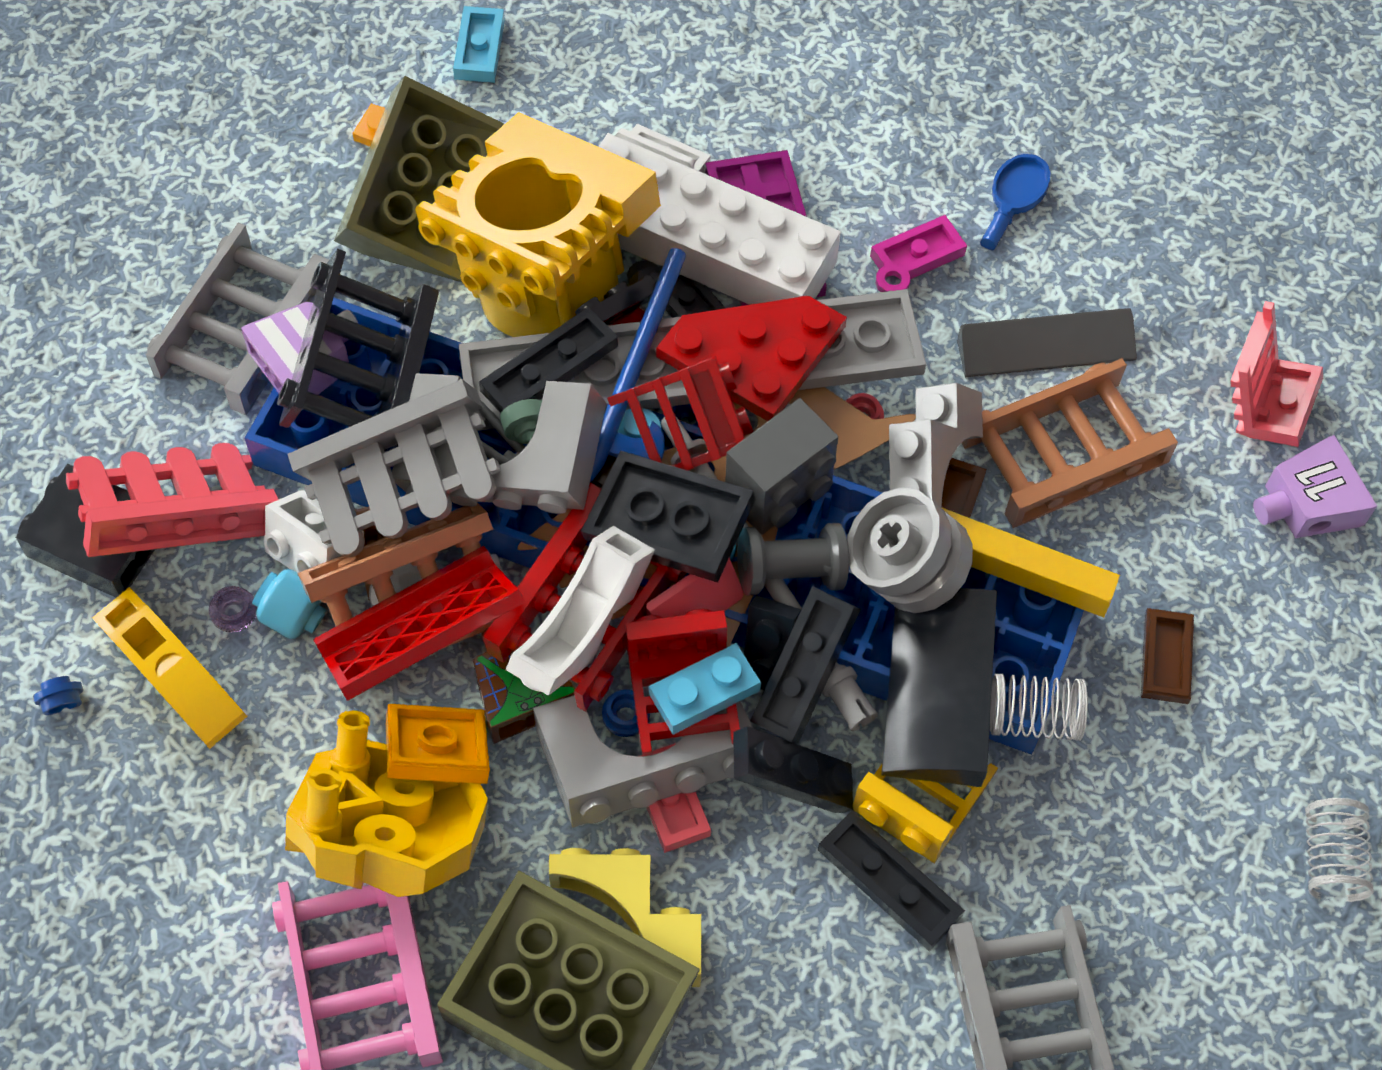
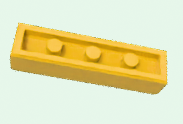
(1039, 567)

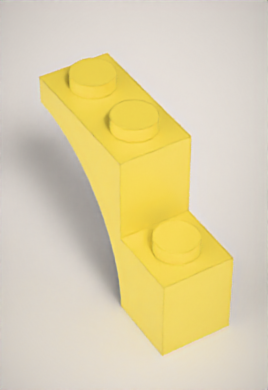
(623, 884)

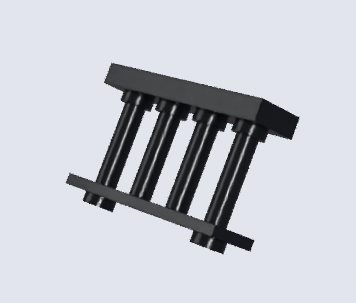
(402, 350)

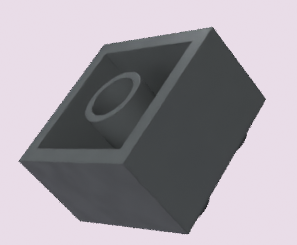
(784, 464)

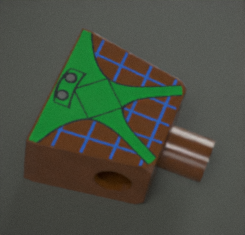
(507, 700)

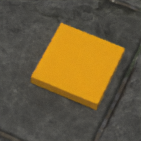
(436, 744)

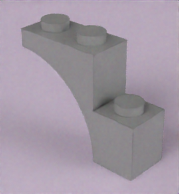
(924, 447)

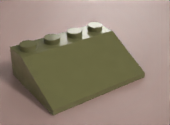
(412, 154)
(565, 986)

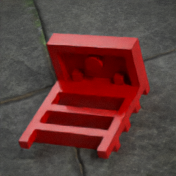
(709, 395)
(664, 647)

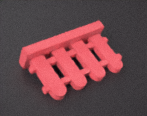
(168, 521)

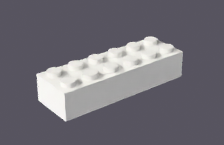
(728, 234)

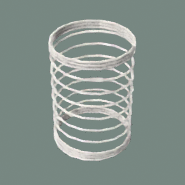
(1079, 685)
(1332, 878)

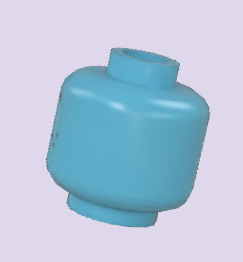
(286, 606)

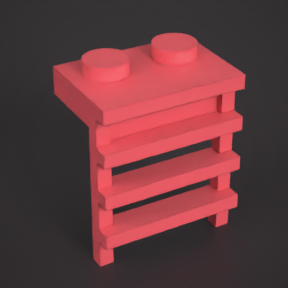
(1271, 392)

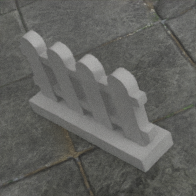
(365, 447)

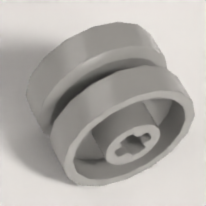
(909, 550)

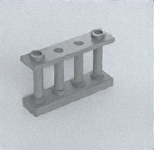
(246, 381)
(984, 1003)

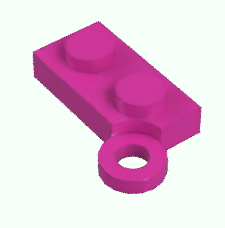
(916, 252)

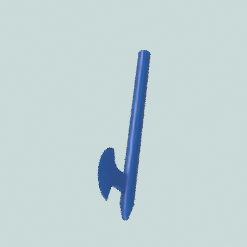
(610, 440)

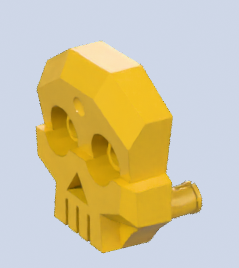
(380, 828)

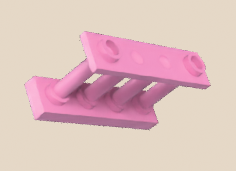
(406, 987)

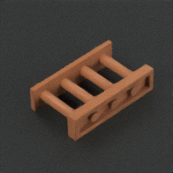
(1068, 482)
(378, 560)

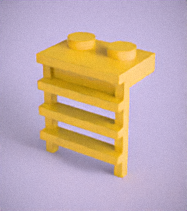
(908, 819)

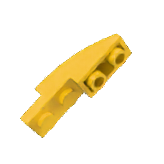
(170, 667)

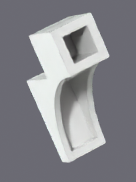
(579, 620)

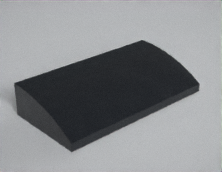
(941, 691)

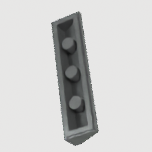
(1047, 342)

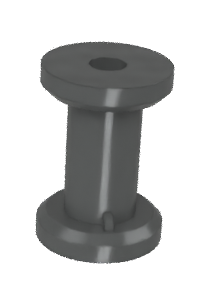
(791, 559)

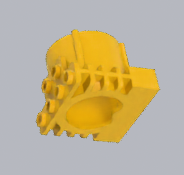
(539, 223)

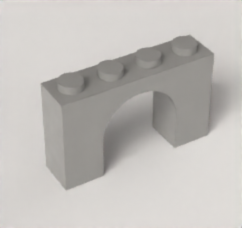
(553, 466)
(603, 782)

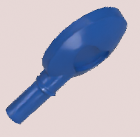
(1015, 190)

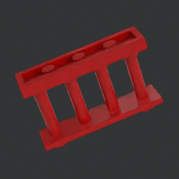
(539, 590)

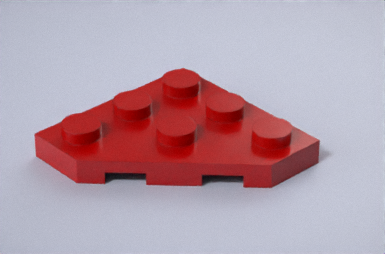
(765, 344)

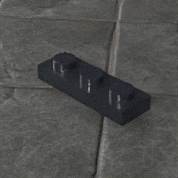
(553, 358)
(805, 665)
(792, 770)
(891, 880)

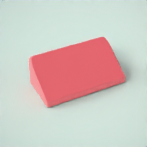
(698, 593)

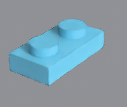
(479, 44)
(704, 688)

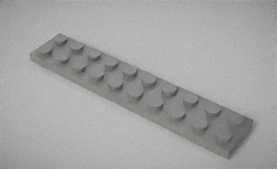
(875, 345)

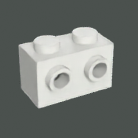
(294, 530)

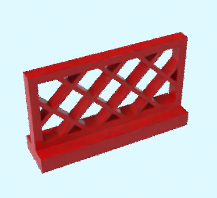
(417, 622)

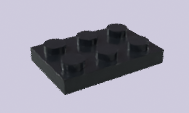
(675, 511)

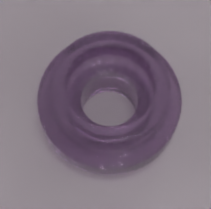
(232, 596)

